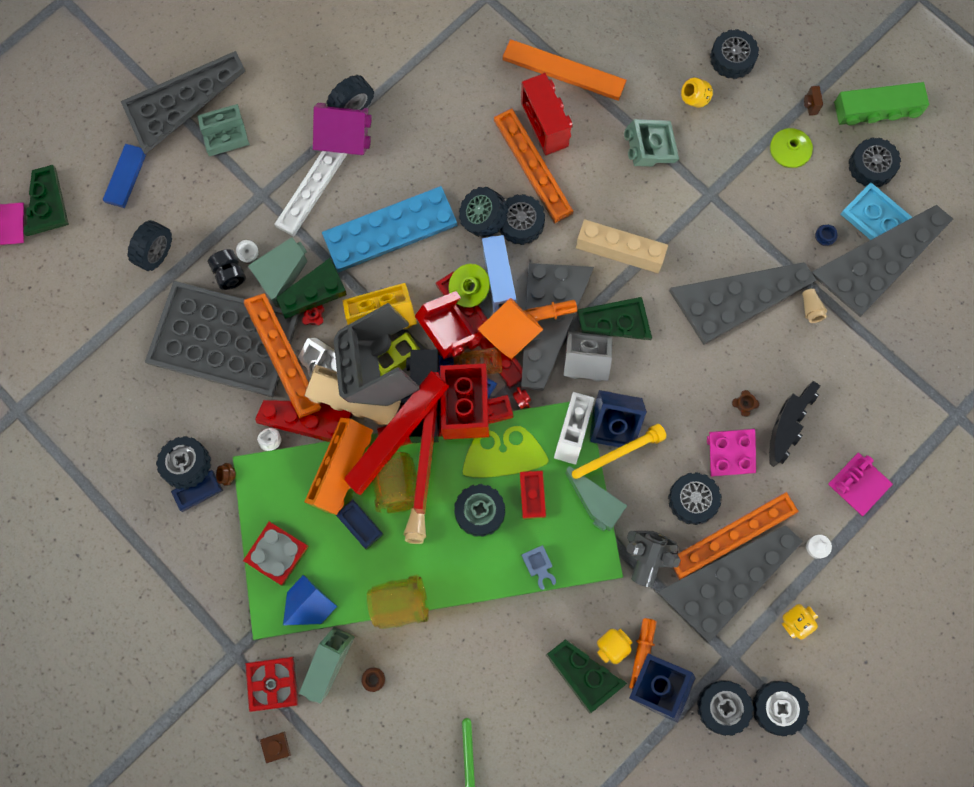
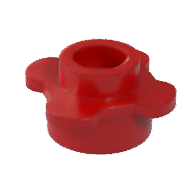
(313, 320)
(522, 398)

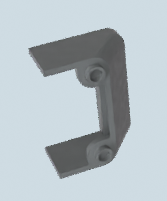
(357, 360)

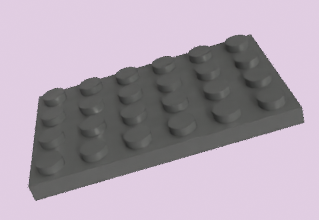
(215, 340)

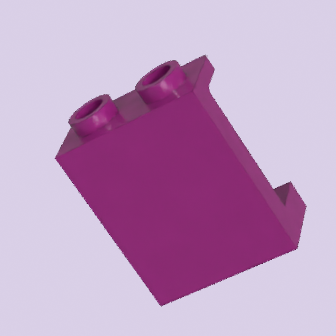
(341, 129)

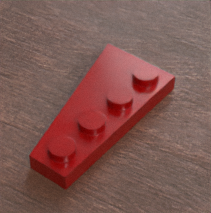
(317, 425)

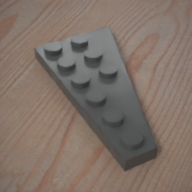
(168, 105)
(872, 267)
(546, 285)
(729, 301)
(722, 588)

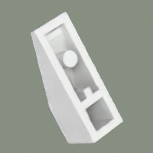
(574, 428)

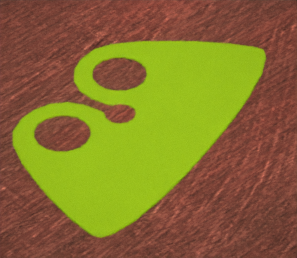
(516, 459)

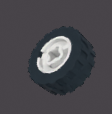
(780, 708)

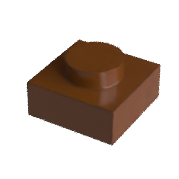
(813, 100)
(275, 747)

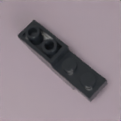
(786, 429)

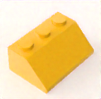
(364, 304)

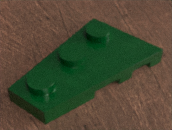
(585, 677)

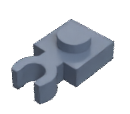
(537, 564)

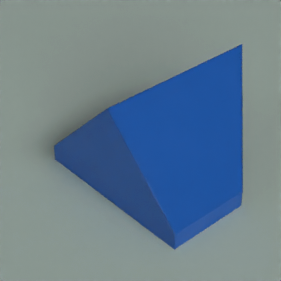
(306, 604)

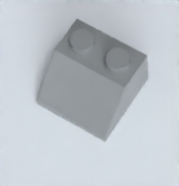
(588, 356)

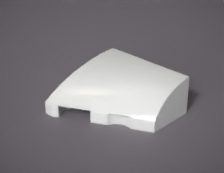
(317, 353)

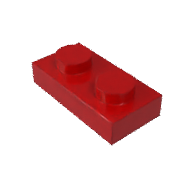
(532, 494)

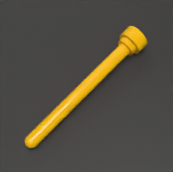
(654, 435)

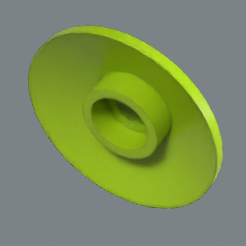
(788, 155)
(464, 278)

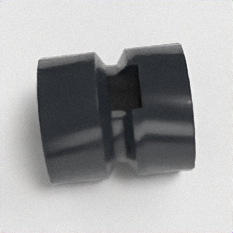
(227, 271)

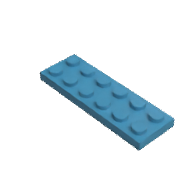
(389, 229)

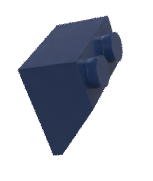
(616, 419)
(662, 687)

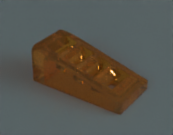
(486, 354)

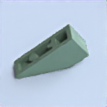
(599, 504)

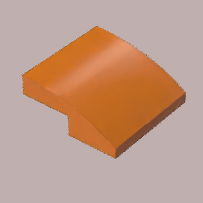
(510, 328)

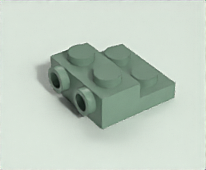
(651, 142)

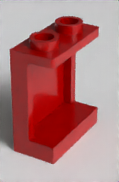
(447, 326)

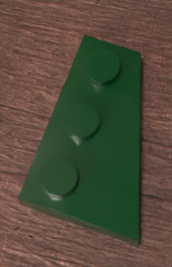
(46, 203)
(311, 291)
(616, 319)

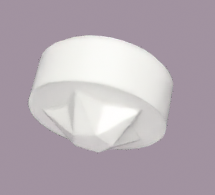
(247, 251)
(269, 439)
(818, 546)

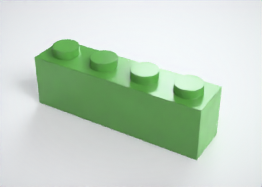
(881, 103)

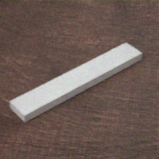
(309, 191)

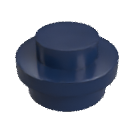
(826, 235)

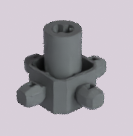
(651, 552)

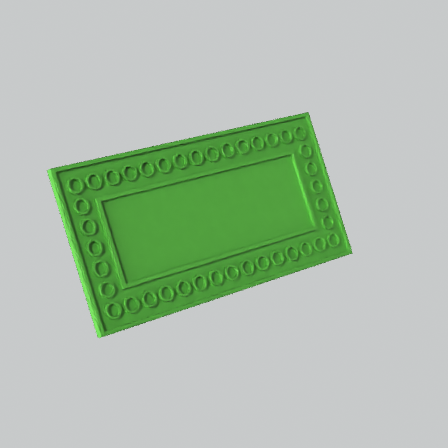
(450, 562)

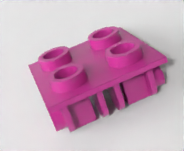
(11, 223)
(732, 452)
(860, 483)

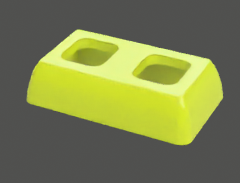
(399, 361)

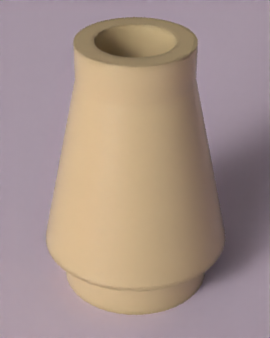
(813, 306)
(415, 529)

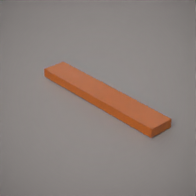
(564, 70)
(533, 165)
(281, 353)
(735, 535)

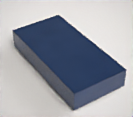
(194, 495)
(359, 524)

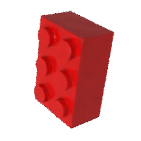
(546, 113)
(465, 401)

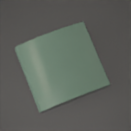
(223, 130)

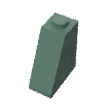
(279, 268)
(326, 665)

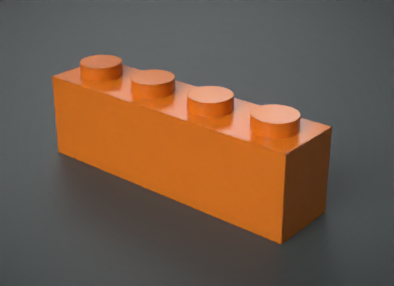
(341, 456)

